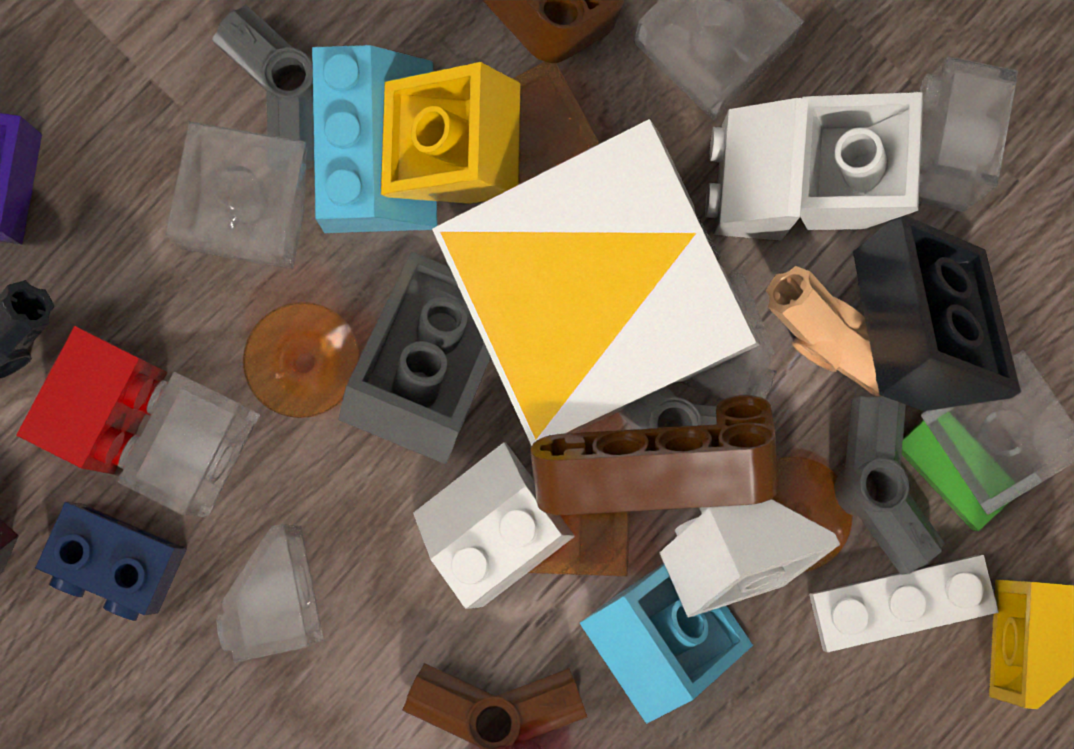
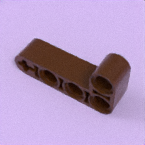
(557, 27)
(661, 466)

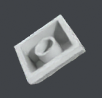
(861, 159)
(758, 170)
(488, 528)
(741, 553)

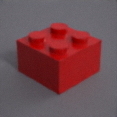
(91, 403)

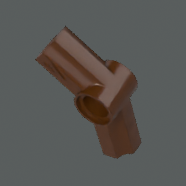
(459, 705)

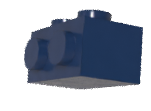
(109, 560)

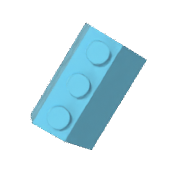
(350, 141)

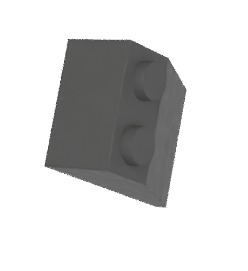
(418, 364)

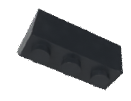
(933, 318)

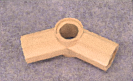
(824, 326)

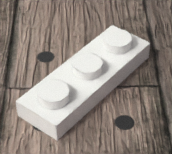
(903, 603)

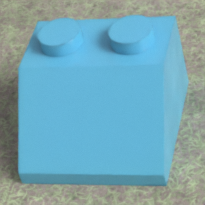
(657, 649)

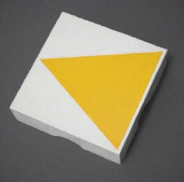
(595, 284)

